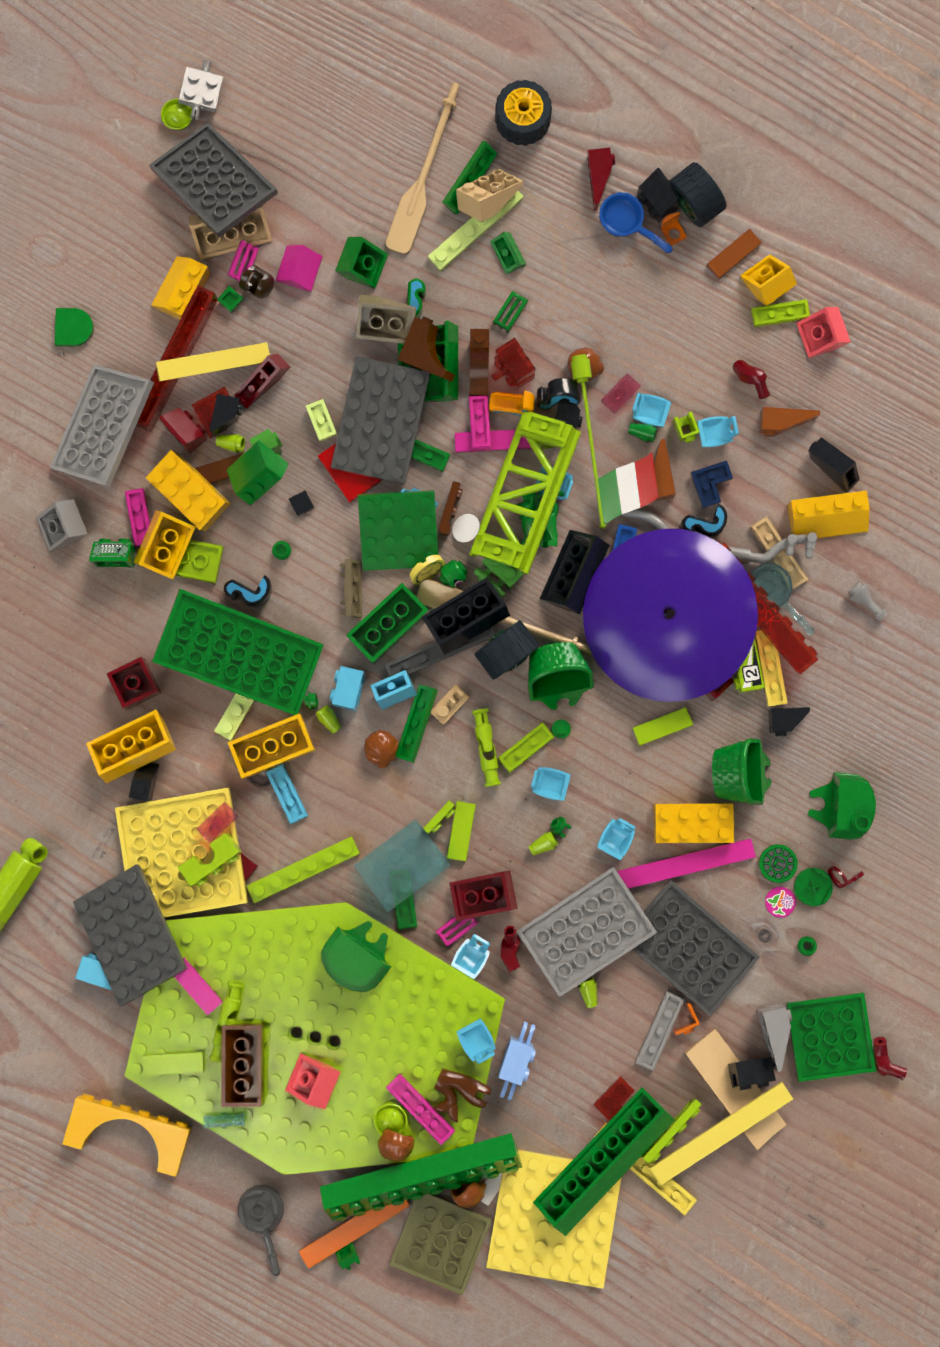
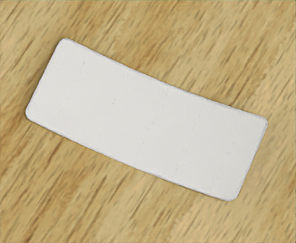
(491, 1189)

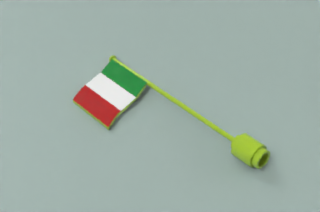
(626, 486)

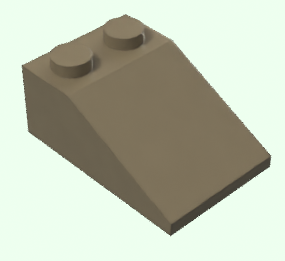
(383, 319)

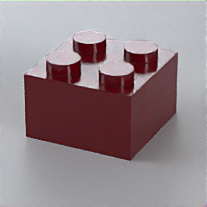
(133, 683)

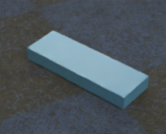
(286, 793)

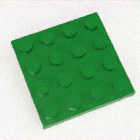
(397, 529)
(831, 1037)

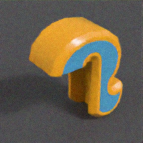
(511, 403)

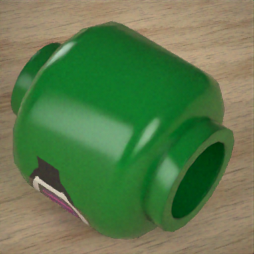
(453, 573)

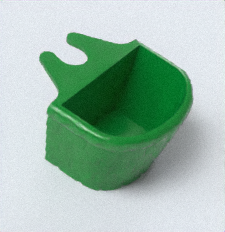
(558, 673)
(740, 772)
(843, 799)
(354, 960)

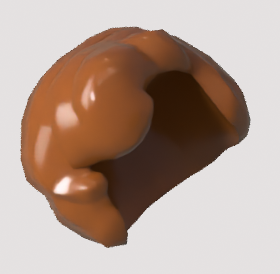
(596, 365)
(381, 748)
(395, 1145)
(469, 1194)

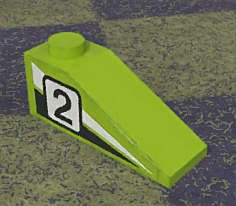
(749, 674)

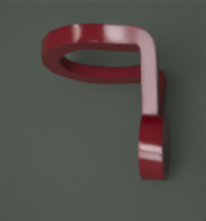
(847, 882)

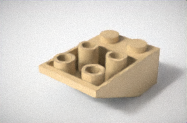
(487, 194)

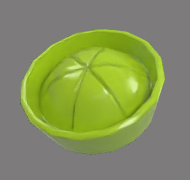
(176, 115)
(390, 1117)

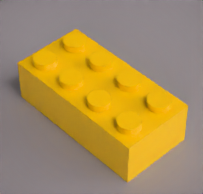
(188, 490)
(131, 746)
(271, 746)
(693, 823)

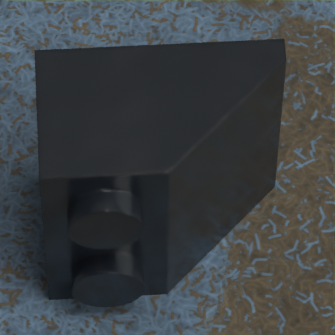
(658, 195)

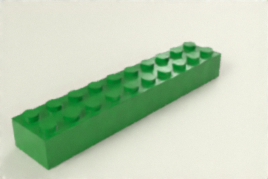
(421, 1177)

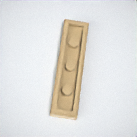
(768, 537)

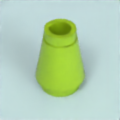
(231, 442)
(328, 718)
(543, 844)
(589, 992)

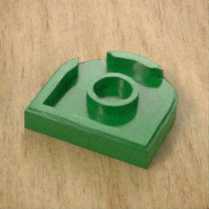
(72, 327)

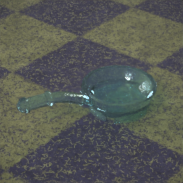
(779, 586)

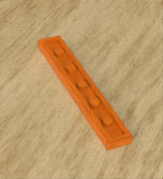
(347, 1233)

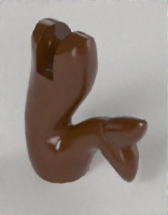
(464, 1085)

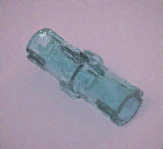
(219, 1120)

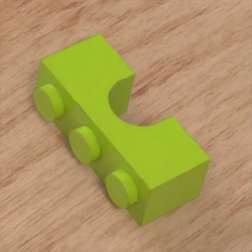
(224, 852)

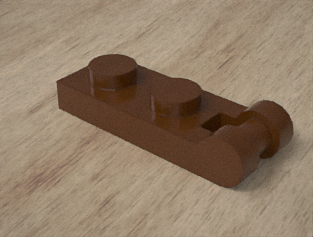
(450, 509)

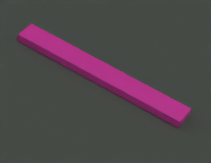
(687, 863)

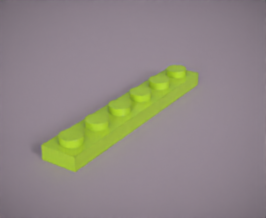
(303, 869)

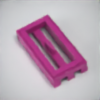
(254, 250)
(443, 937)

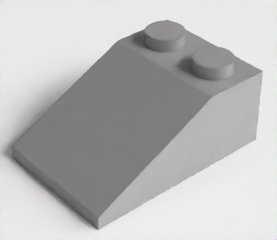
(776, 1030)

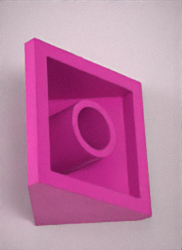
(299, 267)

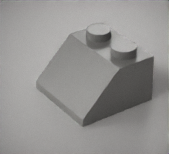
(61, 524)

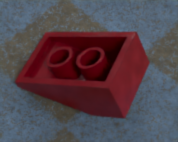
(483, 895)

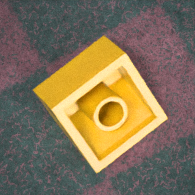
(769, 279)

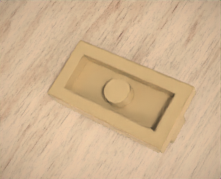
(449, 704)

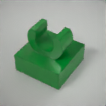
(347, 1256)

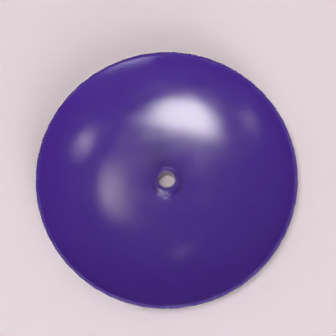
(676, 655)

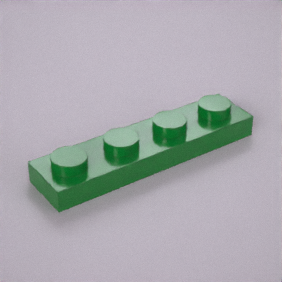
(473, 170)
(416, 723)

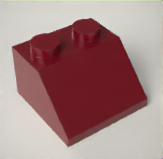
(183, 429)

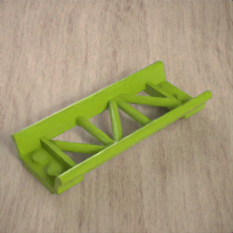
(535, 429)

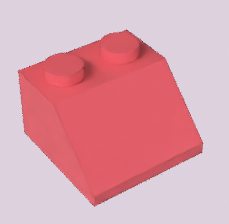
(823, 331)
(312, 1081)

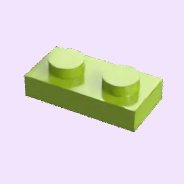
(434, 824)

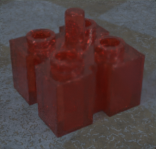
(514, 364)

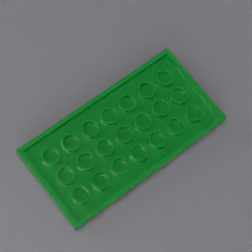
(237, 652)

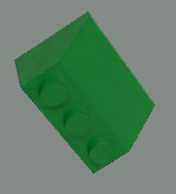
(256, 472)

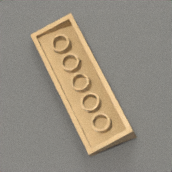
(711, 1059)

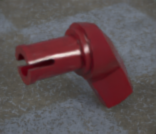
(752, 375)
(509, 949)
(883, 1061)

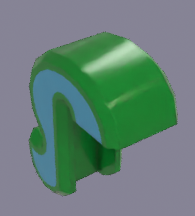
(416, 289)

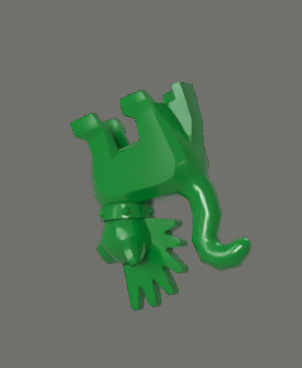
(550, 535)

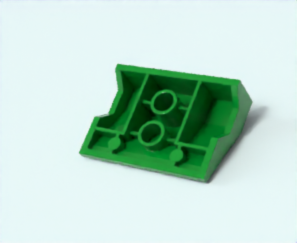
(447, 351)

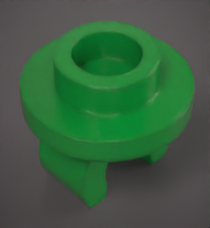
(558, 825)

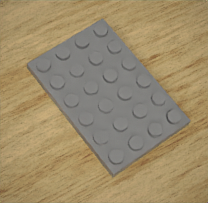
(101, 425)
(586, 931)

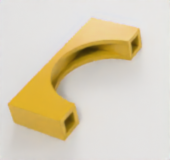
(169, 1136)

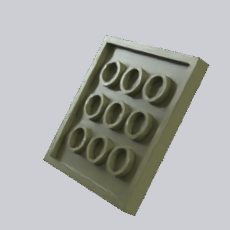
(440, 1242)

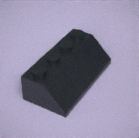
(574, 570)
(466, 616)

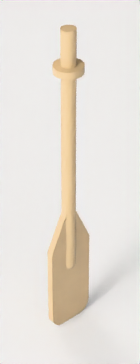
(414, 200)
(435, 594)

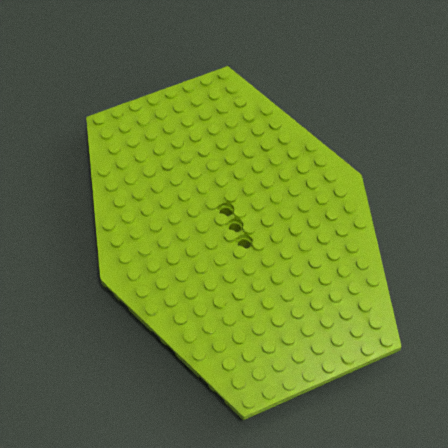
(389, 1030)

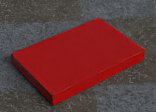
(349, 483)

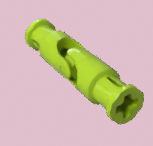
(484, 736)
(228, 1016)

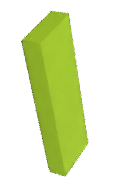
(780, 313)
(662, 726)
(526, 747)
(461, 831)
(173, 1063)

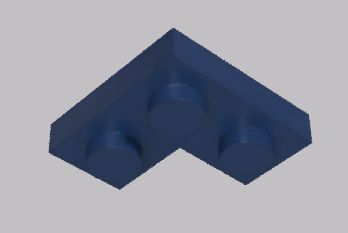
(706, 481)

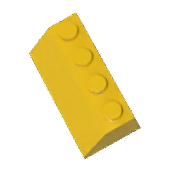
(830, 514)

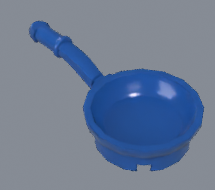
(623, 215)

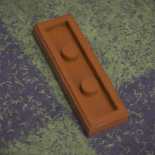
(734, 254)

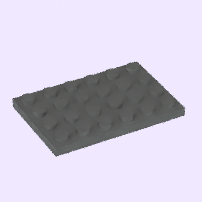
(213, 179)
(380, 420)
(129, 935)
(694, 949)

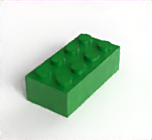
(387, 623)

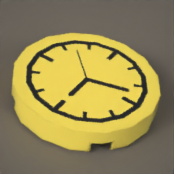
(427, 570)

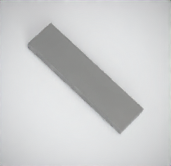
(659, 1031)

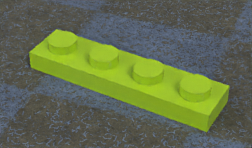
(691, 1109)

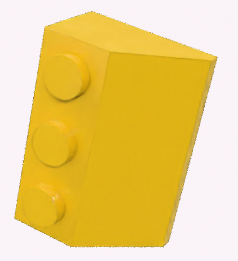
(180, 286)
(164, 544)

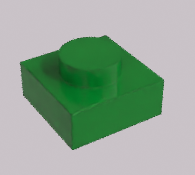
(230, 299)

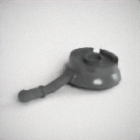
(260, 1212)

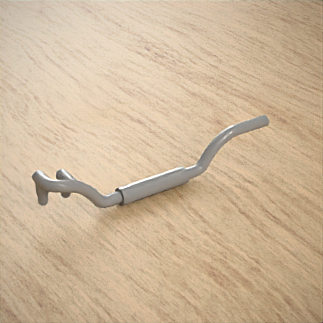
(745, 555)

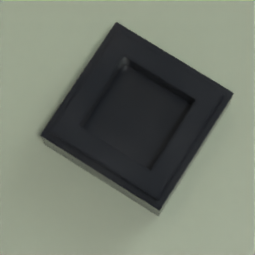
(301, 503)

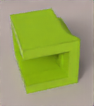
(684, 421)

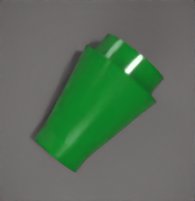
(643, 431)

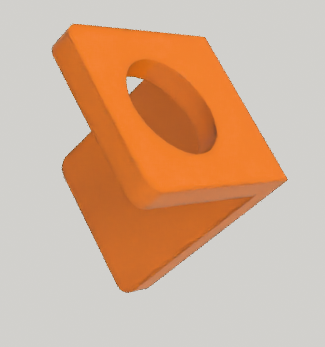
(671, 222)
(688, 1028)

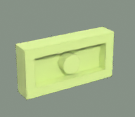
(321, 420)

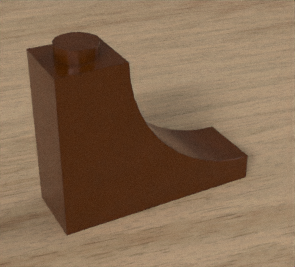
(420, 349)
(479, 362)

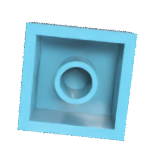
(348, 688)

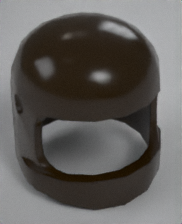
(260, 284)

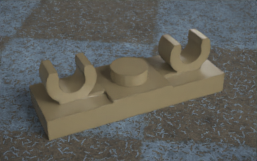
(352, 588)

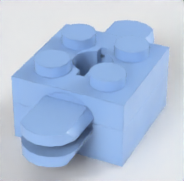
(515, 1061)

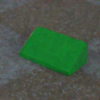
(508, 252)

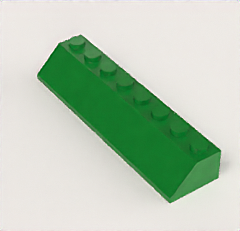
(603, 1161)

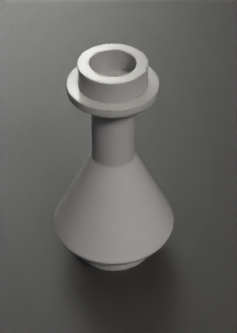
(861, 595)

